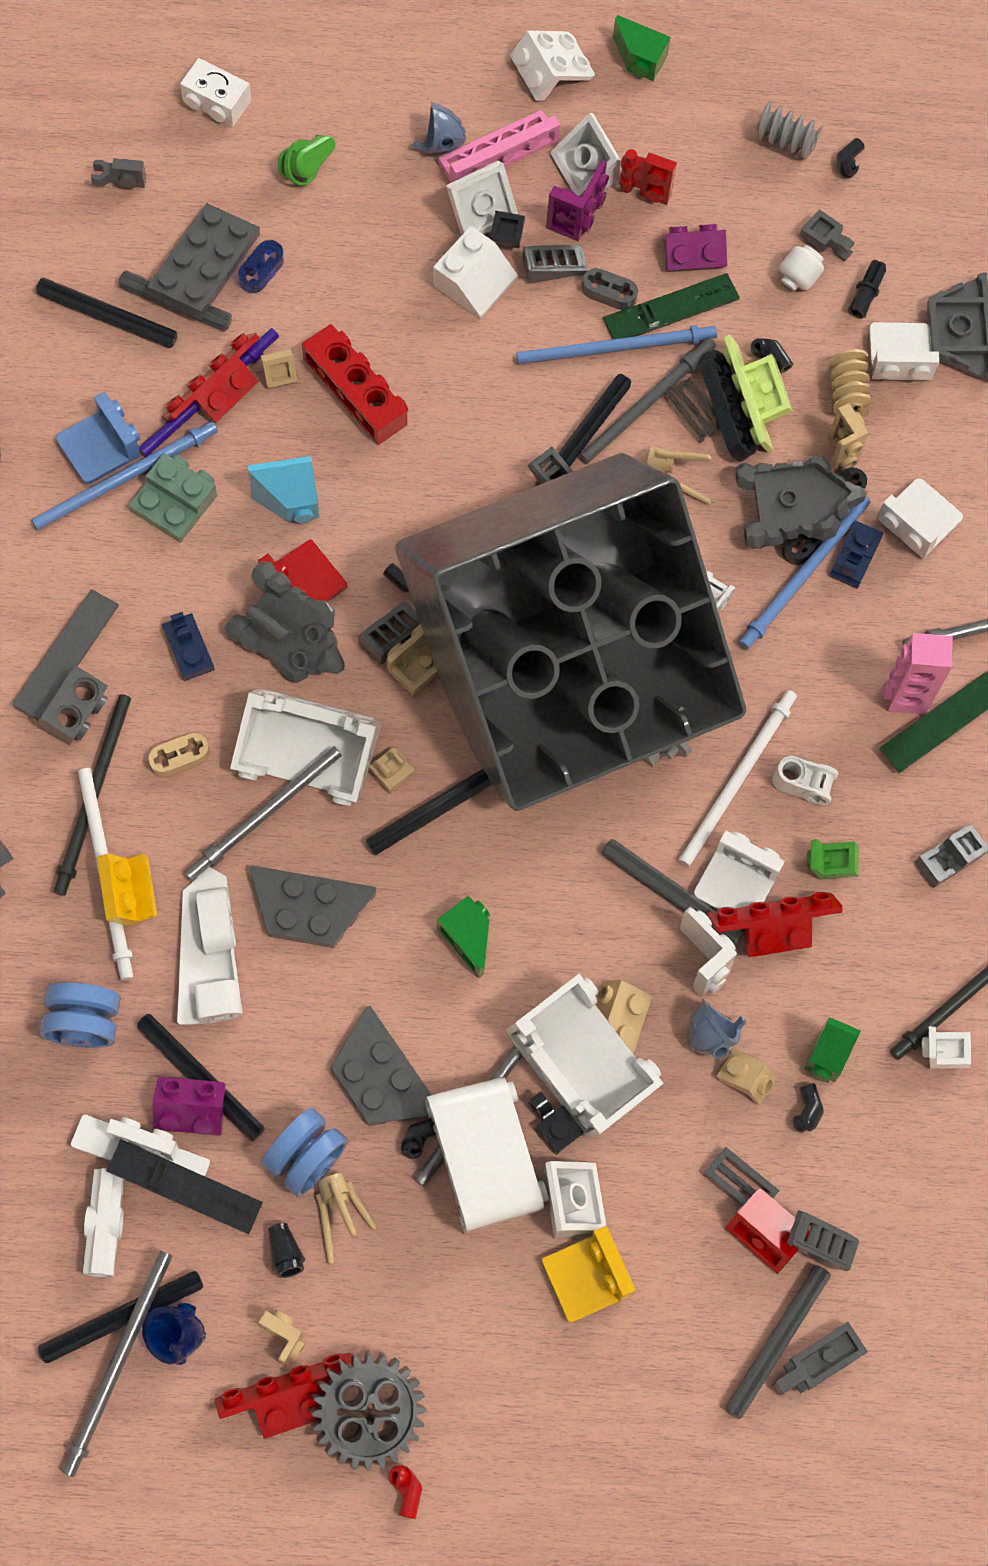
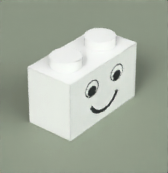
(215, 92)

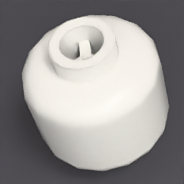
(801, 268)

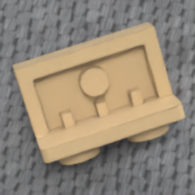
(848, 437)
(412, 662)
(624, 1009)

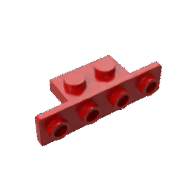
(220, 386)
(778, 924)
(281, 1401)

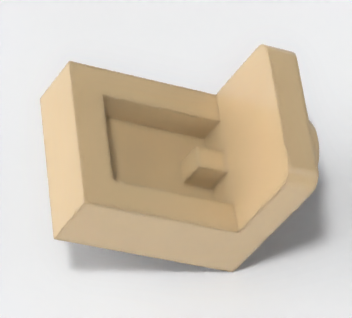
(747, 1075)
(281, 1327)

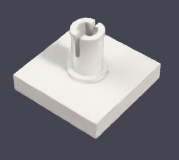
(479, 195)

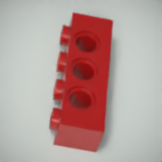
(377, 421)

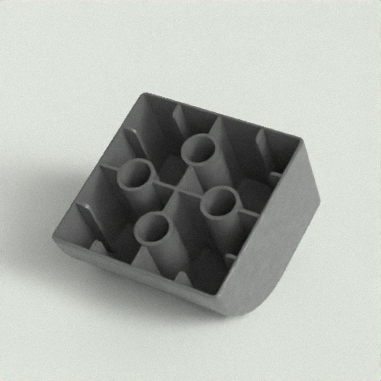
(573, 627)

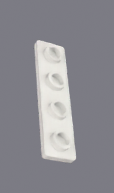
(102, 1139)

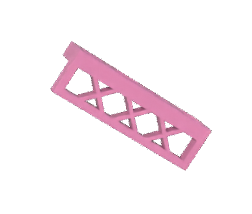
(509, 150)

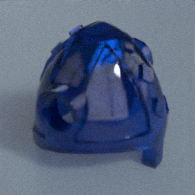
(173, 1333)

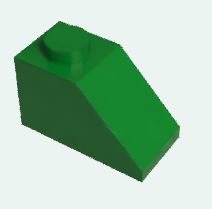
(640, 47)
(467, 932)
(831, 1050)

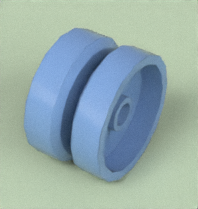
(79, 1015)
(304, 1152)

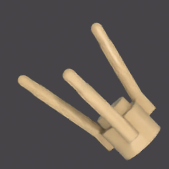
(664, 461)
(335, 1192)

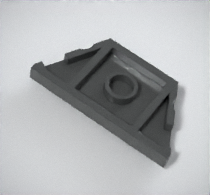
(961, 326)
(308, 906)
(379, 1075)

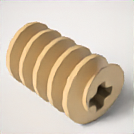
(850, 380)

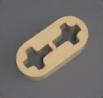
(177, 748)

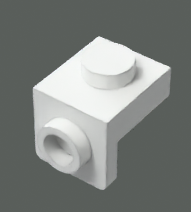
(947, 1049)

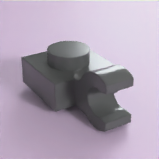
(123, 172)
(825, 232)

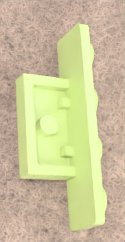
(762, 391)

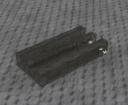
(708, 430)

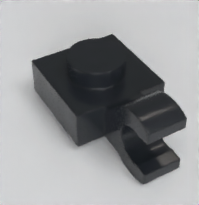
(557, 1126)

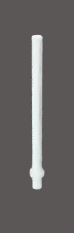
(780, 712)
(122, 954)

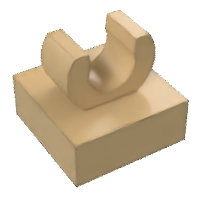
(279, 368)
(391, 770)

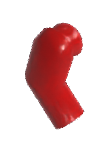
(408, 1487)

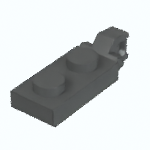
(821, 1360)

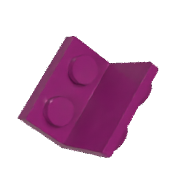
(573, 214)

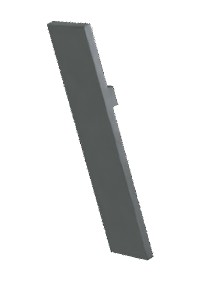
(65, 653)

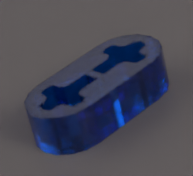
(256, 262)

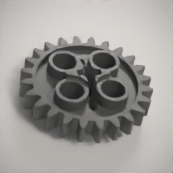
(366, 1443)

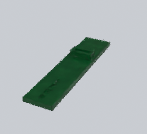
(671, 307)
(938, 725)

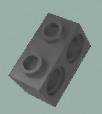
(67, 702)

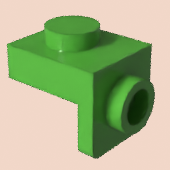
(833, 859)

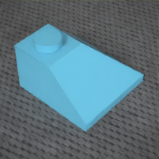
(286, 488)

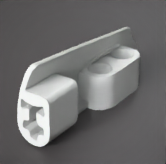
(207, 957)

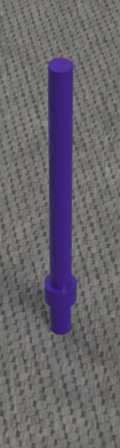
(252, 355)

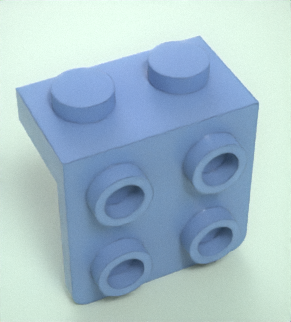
(100, 441)

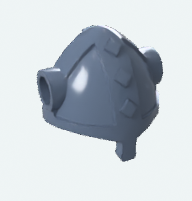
(443, 133)
(712, 1031)

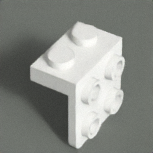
(547, 58)
(902, 351)
(920, 517)
(738, 873)
(715, 947)

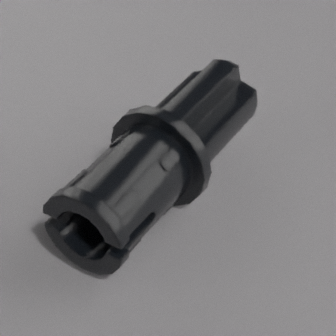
(867, 289)

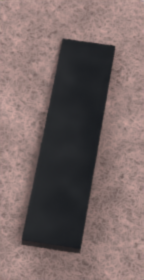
(184, 1186)

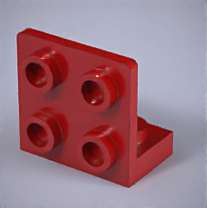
(310, 571)

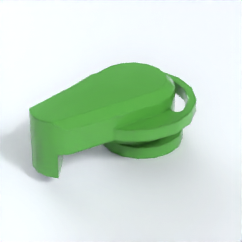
(305, 158)

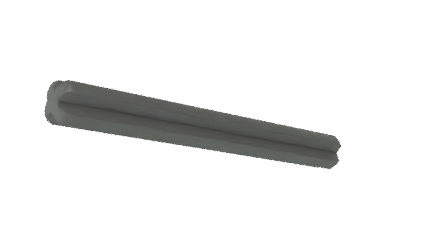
(659, 882)
(777, 1342)

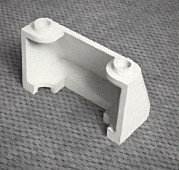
(288, 734)
(583, 1057)
(485, 1153)

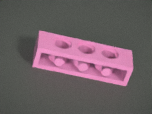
(918, 673)

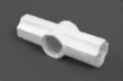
(103, 1224)

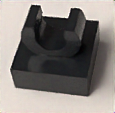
(507, 229)

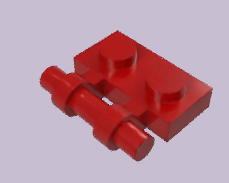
(651, 174)

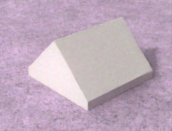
(582, 152)
(573, 1198)

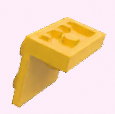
(588, 1276)

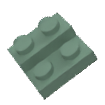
(174, 496)

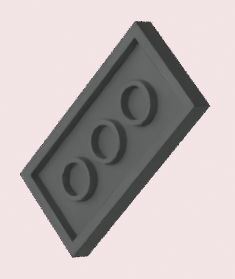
(203, 260)

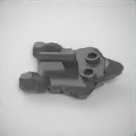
(796, 500)
(288, 627)

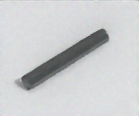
(138, 285)

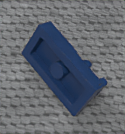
(856, 554)
(187, 646)

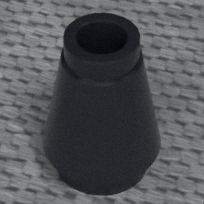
(284, 1251)

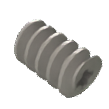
(788, 131)

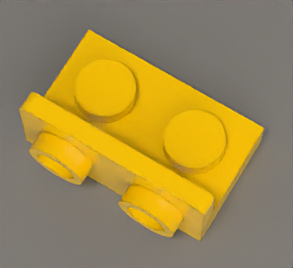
(127, 889)

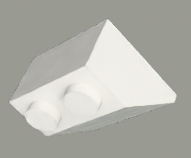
(474, 273)

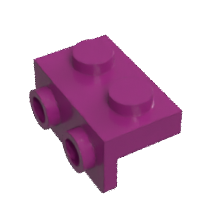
(695, 249)
(188, 1106)

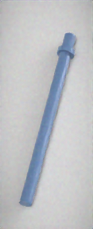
(692, 335)
(194, 437)
(757, 628)

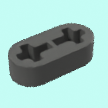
(609, 289)

